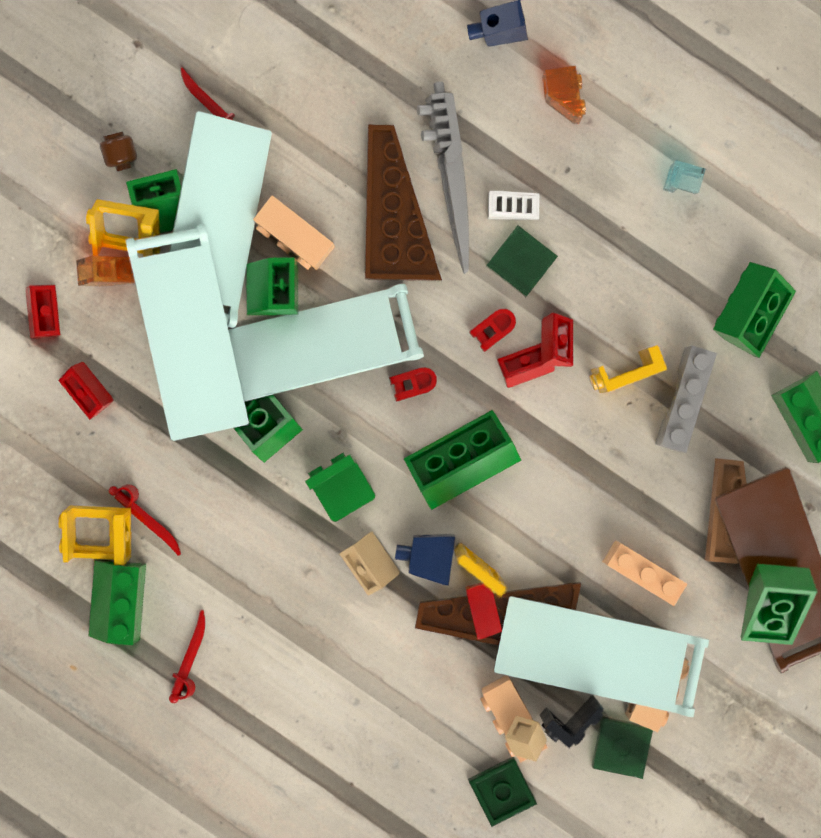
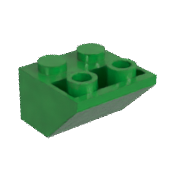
(159, 193)
(272, 287)

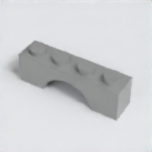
(691, 386)

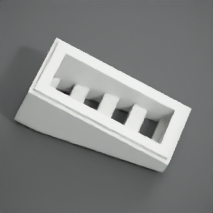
(514, 196)

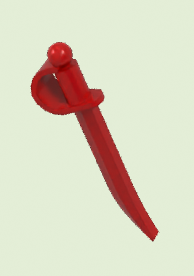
(204, 98)
(141, 515)
(182, 675)

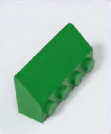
(462, 459)

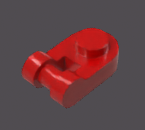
(501, 322)
(422, 380)

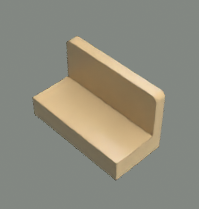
(370, 563)

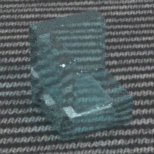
(684, 177)

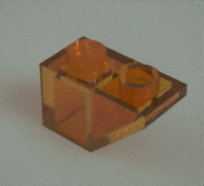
(563, 94)
(104, 271)

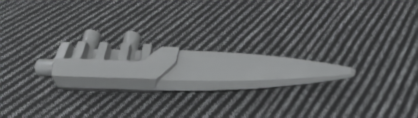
(450, 162)

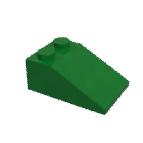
(268, 427)
(777, 603)

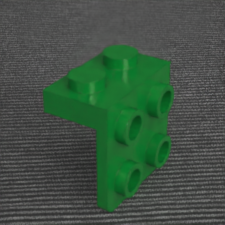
(341, 487)

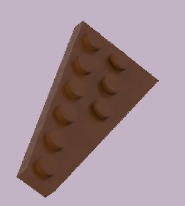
(394, 224)
(455, 619)

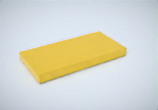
(479, 569)

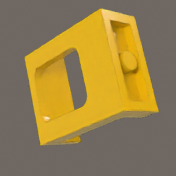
(98, 237)
(652, 364)
(119, 532)

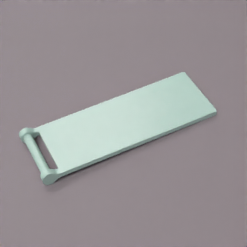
(223, 193)
(188, 335)
(322, 343)
(598, 655)

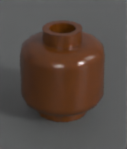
(118, 151)

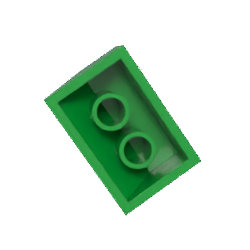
(754, 309)
(802, 412)
(117, 602)

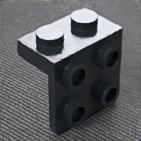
(573, 731)

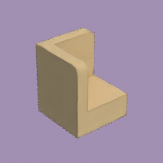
(526, 738)

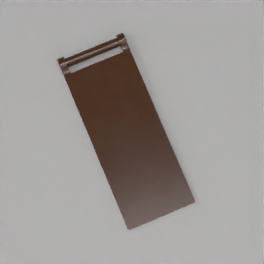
(772, 528)

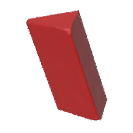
(42, 311)
(557, 340)
(523, 366)
(86, 389)
(483, 610)

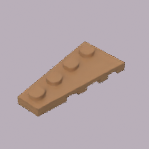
(727, 476)

